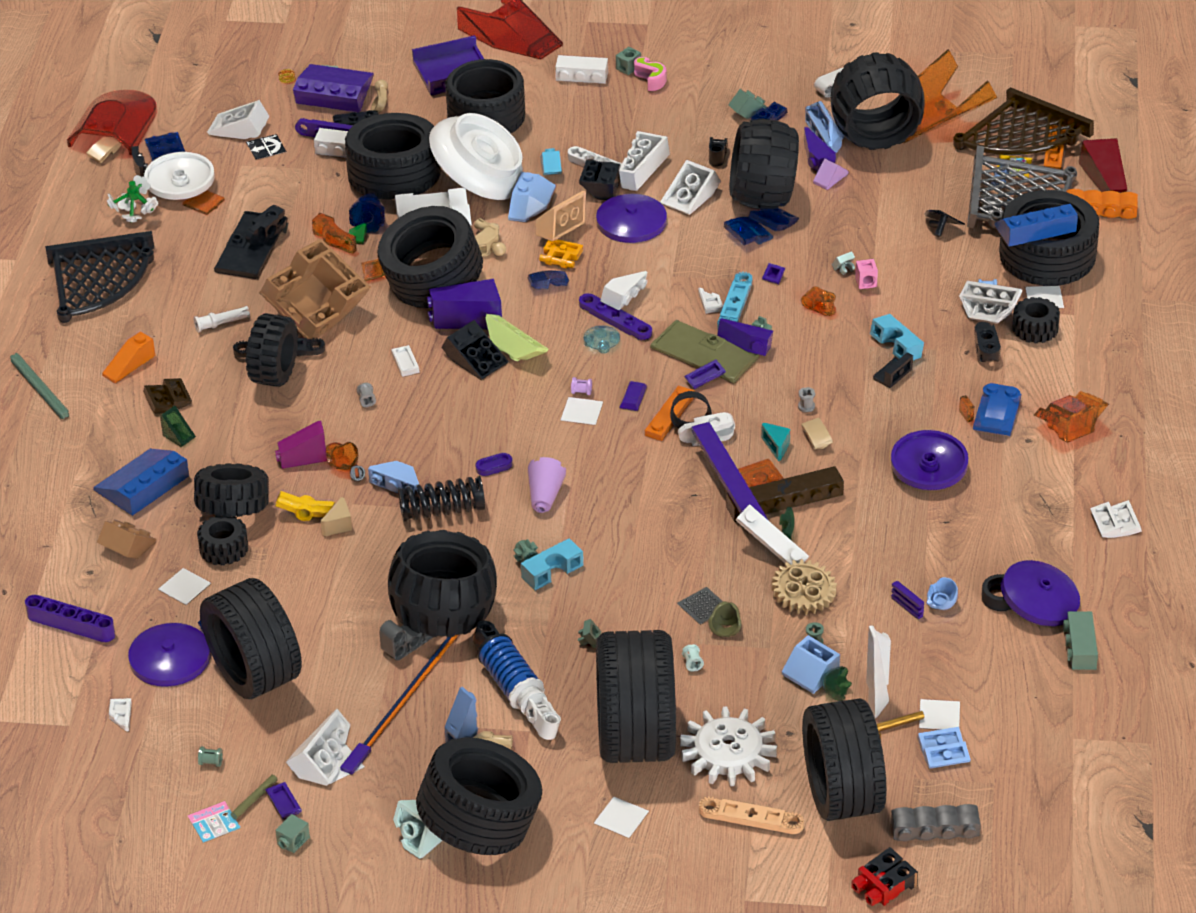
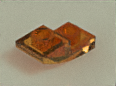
(372, 269)

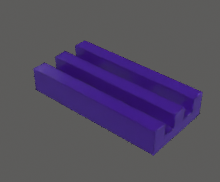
(907, 599)

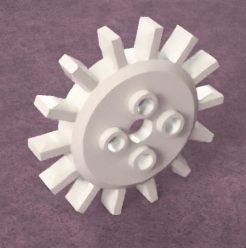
(724, 757)

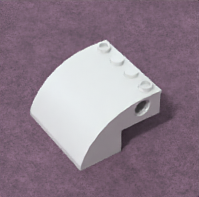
(453, 199)

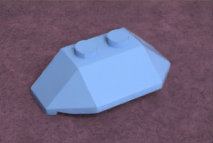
(823, 125)
(530, 196)

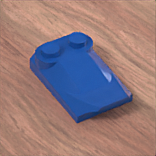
(997, 409)

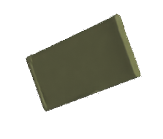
(701, 348)

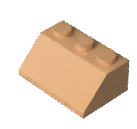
(562, 218)

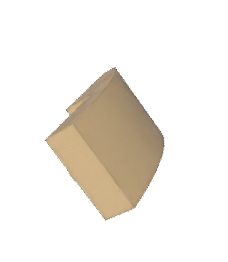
(103, 148)
(817, 433)

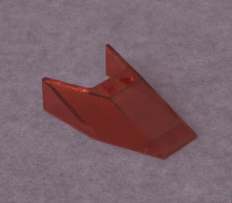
(510, 29)

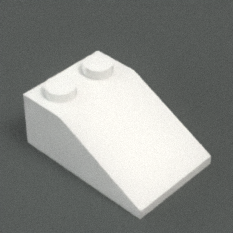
(240, 122)
(691, 188)

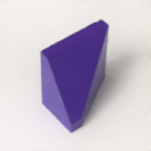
(773, 273)

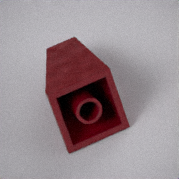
(1103, 164)

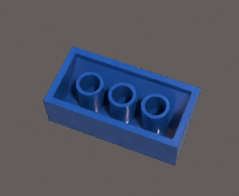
(1038, 225)

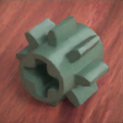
(525, 550)

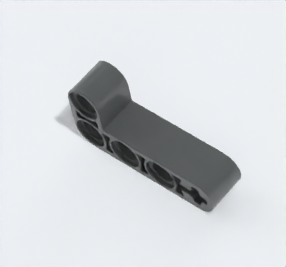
(400, 640)

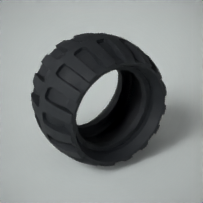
(882, 125)
(442, 583)

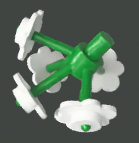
(126, 201)

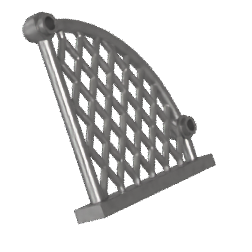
(1068, 174)

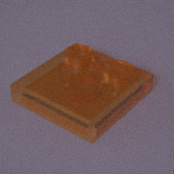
(760, 473)

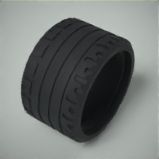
(489, 90)

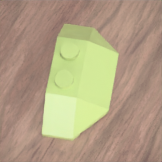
(512, 340)

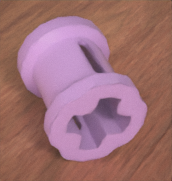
(581, 386)

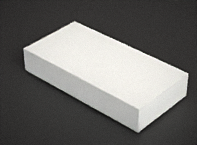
(405, 360)

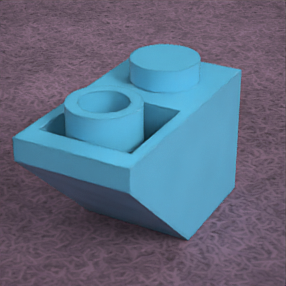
(550, 162)

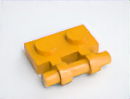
(563, 249)

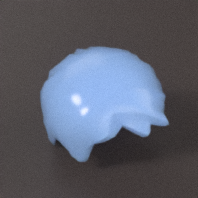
(942, 594)

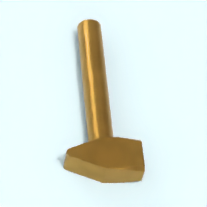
(900, 721)

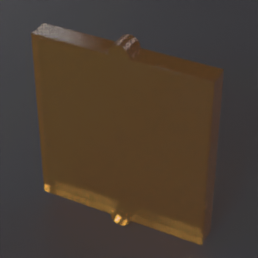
(204, 202)

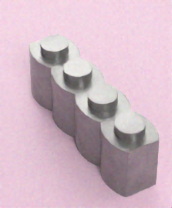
(936, 822)

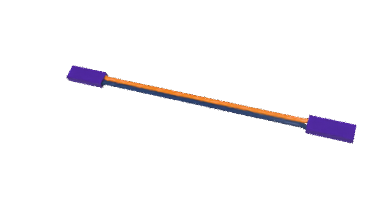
(363, 749)

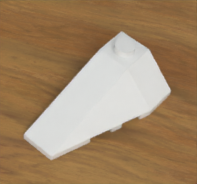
(319, 754)

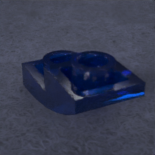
(774, 112)
(544, 278)

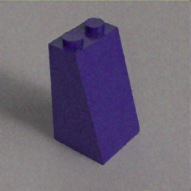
(462, 303)

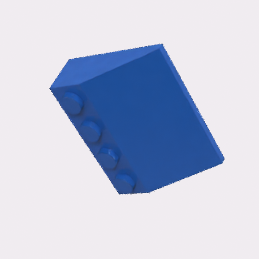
(144, 479)

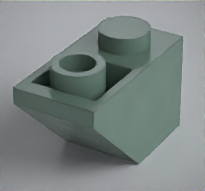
(746, 103)

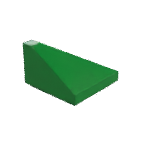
(360, 233)

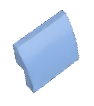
(943, 747)

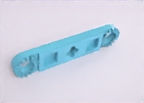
(737, 293)

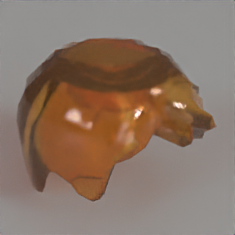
(344, 457)

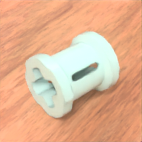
(692, 658)

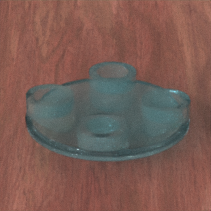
(601, 338)

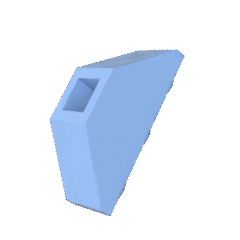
(393, 475)

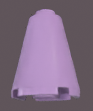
(544, 482)

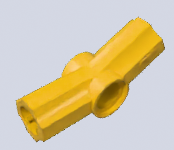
(304, 506)

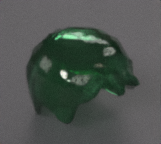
(836, 683)

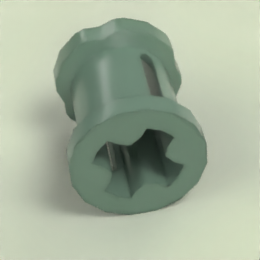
(818, 631)
(210, 756)

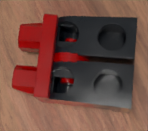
(884, 878)

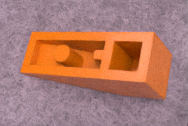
(131, 356)

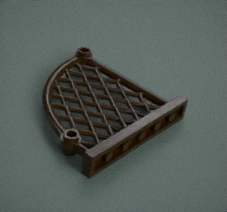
(1031, 106)

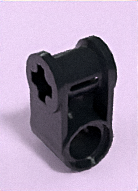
(717, 151)

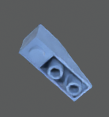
(462, 717)

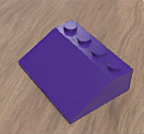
(332, 87)

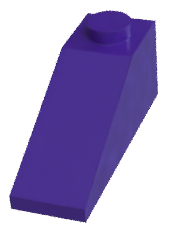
(817, 150)
(746, 336)

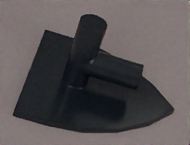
(943, 219)

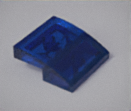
(774, 218)
(747, 230)

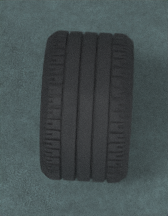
(635, 696)

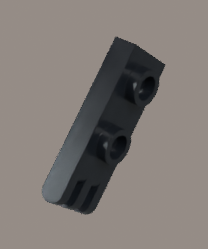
(353, 117)

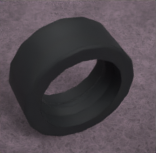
(991, 601)

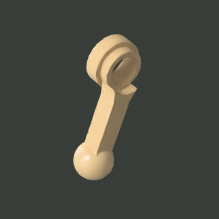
(380, 100)

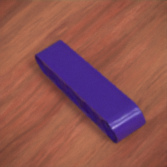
(70, 618)

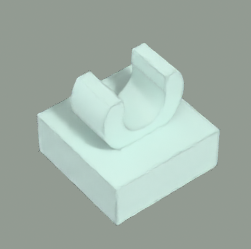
(844, 261)

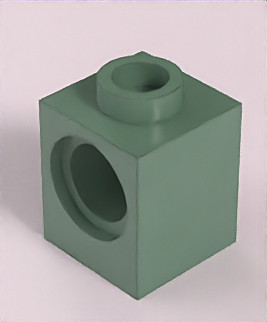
(625, 60)
(292, 833)

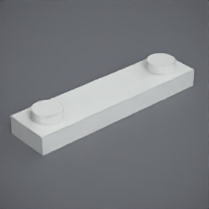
(770, 536)

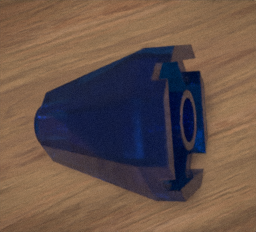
(367, 211)

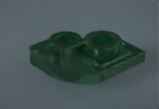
(788, 523)

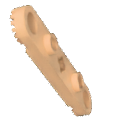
(763, 816)

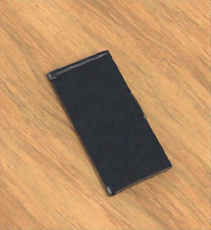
(240, 256)

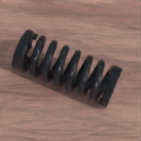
(406, 495)

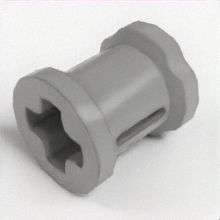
(366, 394)
(806, 397)

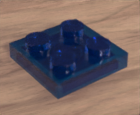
(163, 144)

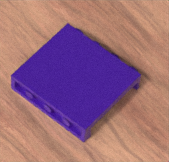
(439, 60)

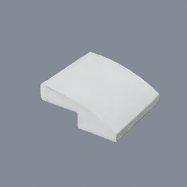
(1116, 519)

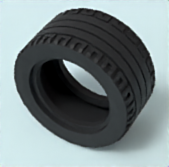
(391, 155)
(421, 232)
(1052, 261)
(250, 638)
(844, 759)
(473, 823)

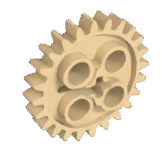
(803, 586)

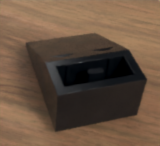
(474, 351)

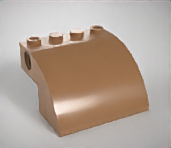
(315, 289)

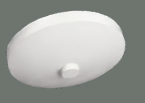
(179, 175)

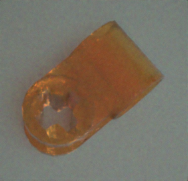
(819, 301)

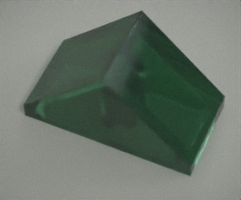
(175, 427)

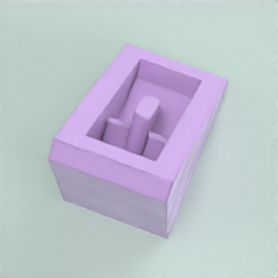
(829, 174)

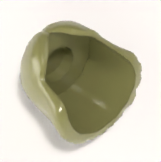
(725, 614)

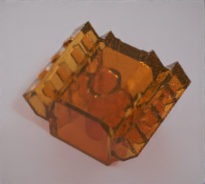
(1073, 416)

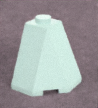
(416, 836)

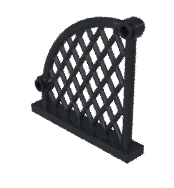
(98, 248)

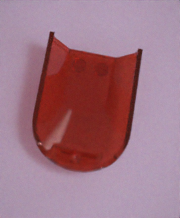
(117, 115)

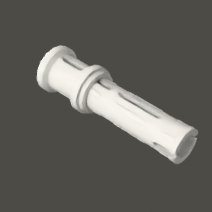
(213, 320)

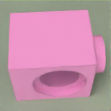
(866, 274)

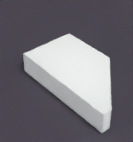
(710, 302)
(120, 712)

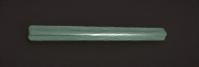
(39, 386)

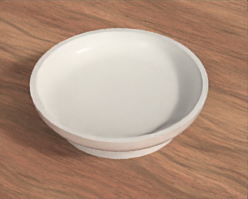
(478, 154)

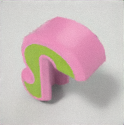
(652, 71)

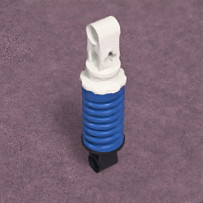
(515, 678)

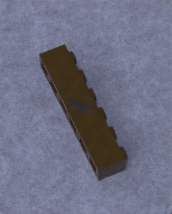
(794, 491)

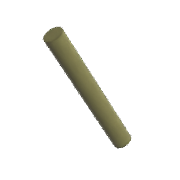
(253, 797)

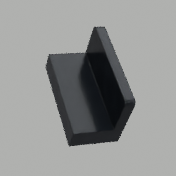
(894, 370)

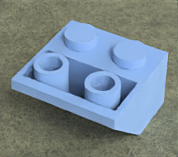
(809, 664)

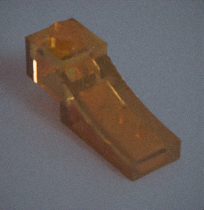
(333, 235)

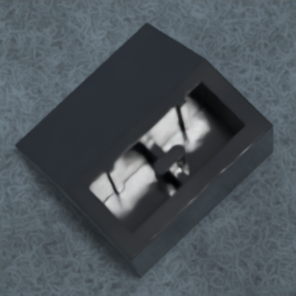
(600, 179)

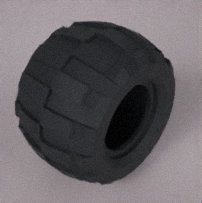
(764, 164)

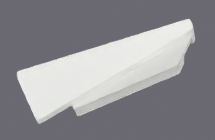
(878, 670)

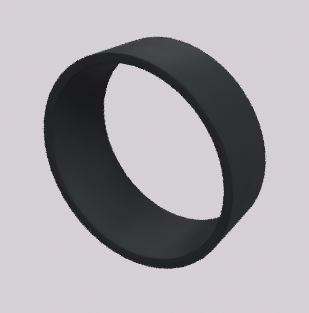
(688, 394)

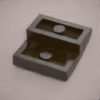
(167, 395)

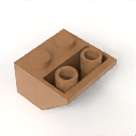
(125, 538)

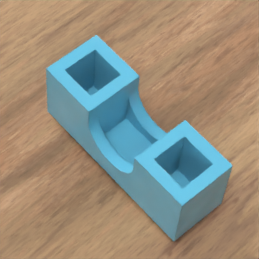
(891, 330)
(564, 555)

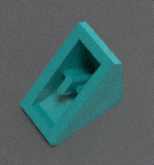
(776, 438)

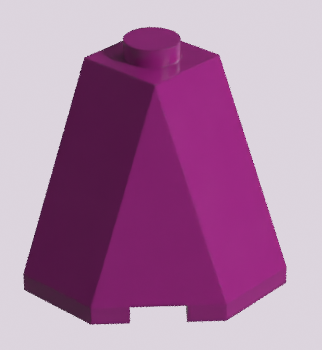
(302, 447)

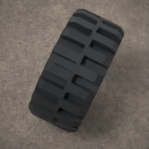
(272, 350)
(231, 490)

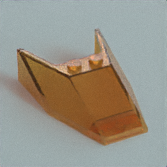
(938, 109)

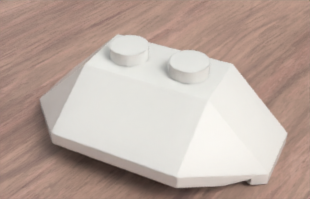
(988, 301)

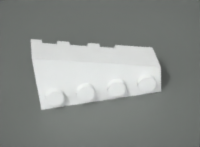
(643, 159)

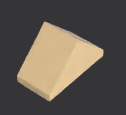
(337, 519)

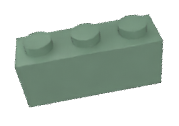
(1081, 640)

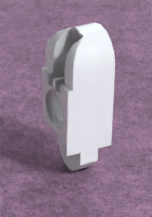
(721, 422)

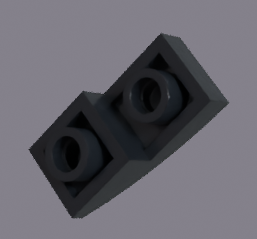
(138, 161)

